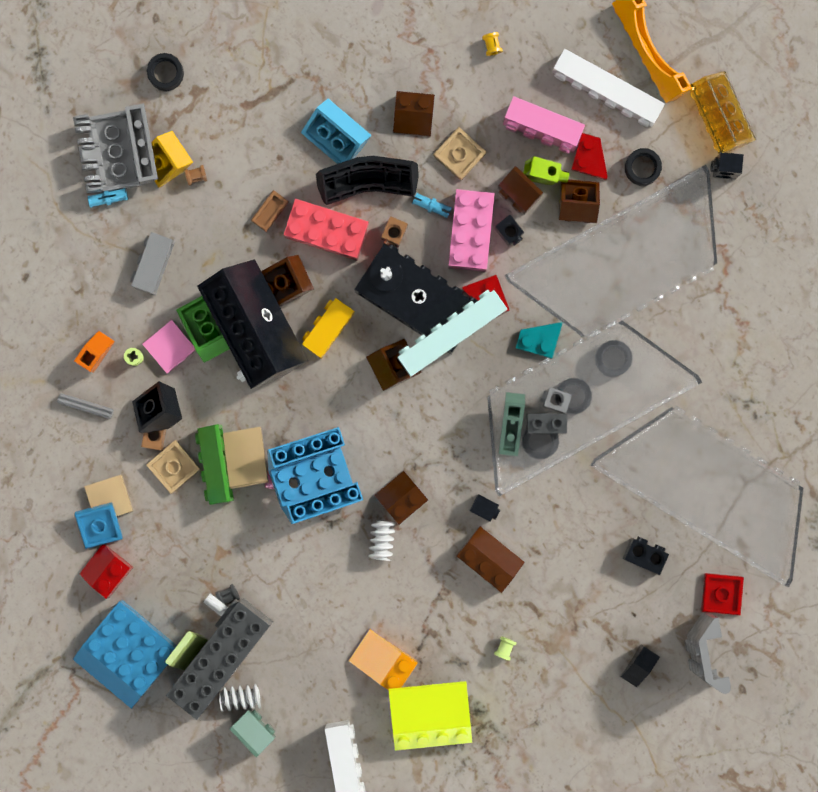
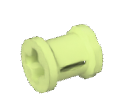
(130, 351)
(505, 648)

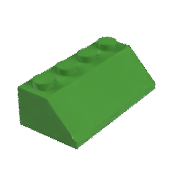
(214, 464)

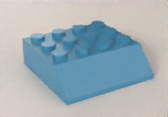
(125, 653)

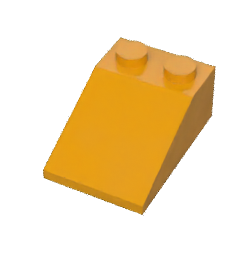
(383, 661)

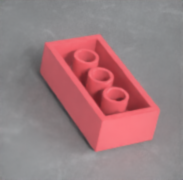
(326, 229)

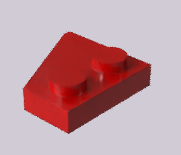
(590, 157)
(479, 287)

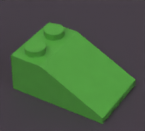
(202, 329)

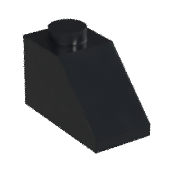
(640, 666)

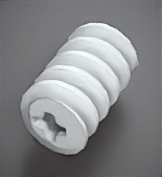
(381, 540)
(240, 698)

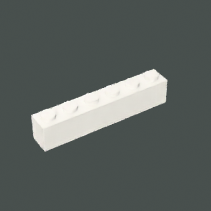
(608, 88)

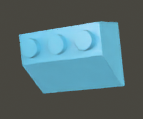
(335, 132)

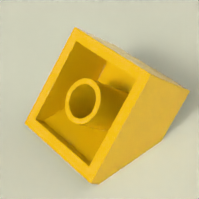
(169, 158)

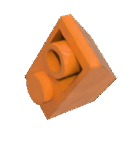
(94, 351)

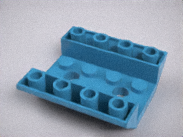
(306, 463)

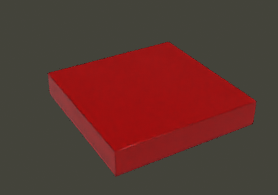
(722, 594)

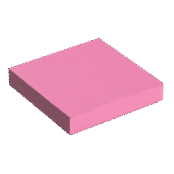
(169, 346)

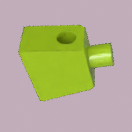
(537, 171)

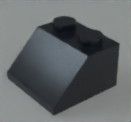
(157, 408)

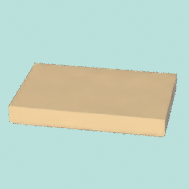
(245, 457)

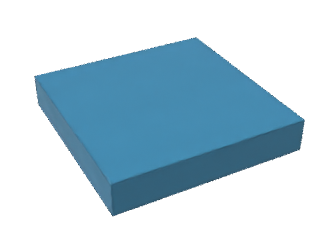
(98, 525)

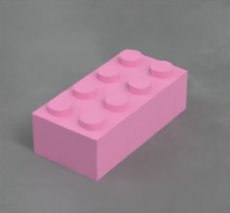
(543, 125)
(471, 230)

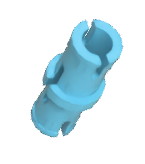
(107, 197)
(431, 205)

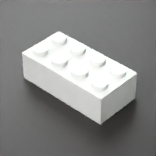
(343, 757)

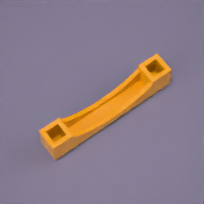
(668, 81)

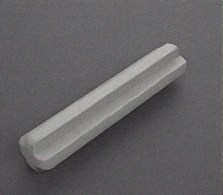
(85, 406)

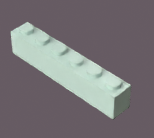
(452, 333)

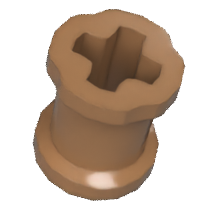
(196, 175)

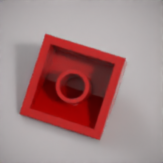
(105, 571)

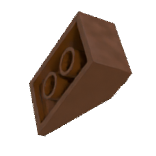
(288, 279)

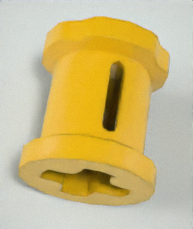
(492, 44)

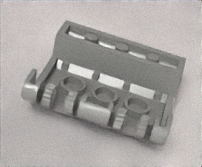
(117, 149)
(705, 628)

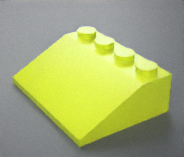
(430, 715)

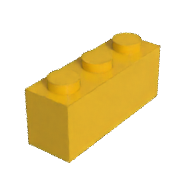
(327, 327)

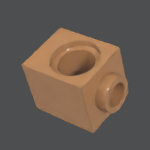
(394, 223)
(158, 444)

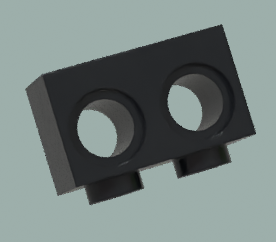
(727, 165)
(644, 559)

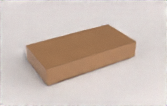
(269, 211)

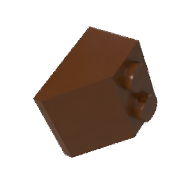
(413, 113)
(519, 191)
(579, 201)
(387, 366)
(401, 497)

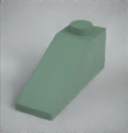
(512, 423)

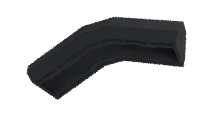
(367, 175)

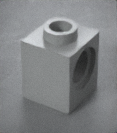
(565, 400)

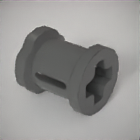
(228, 594)

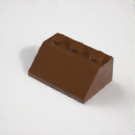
(490, 559)

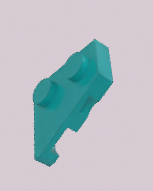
(539, 339)

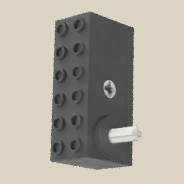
(236, 636)

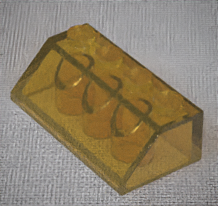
(721, 112)

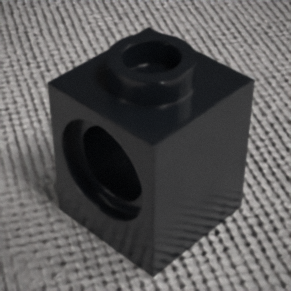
(509, 222)
(485, 508)

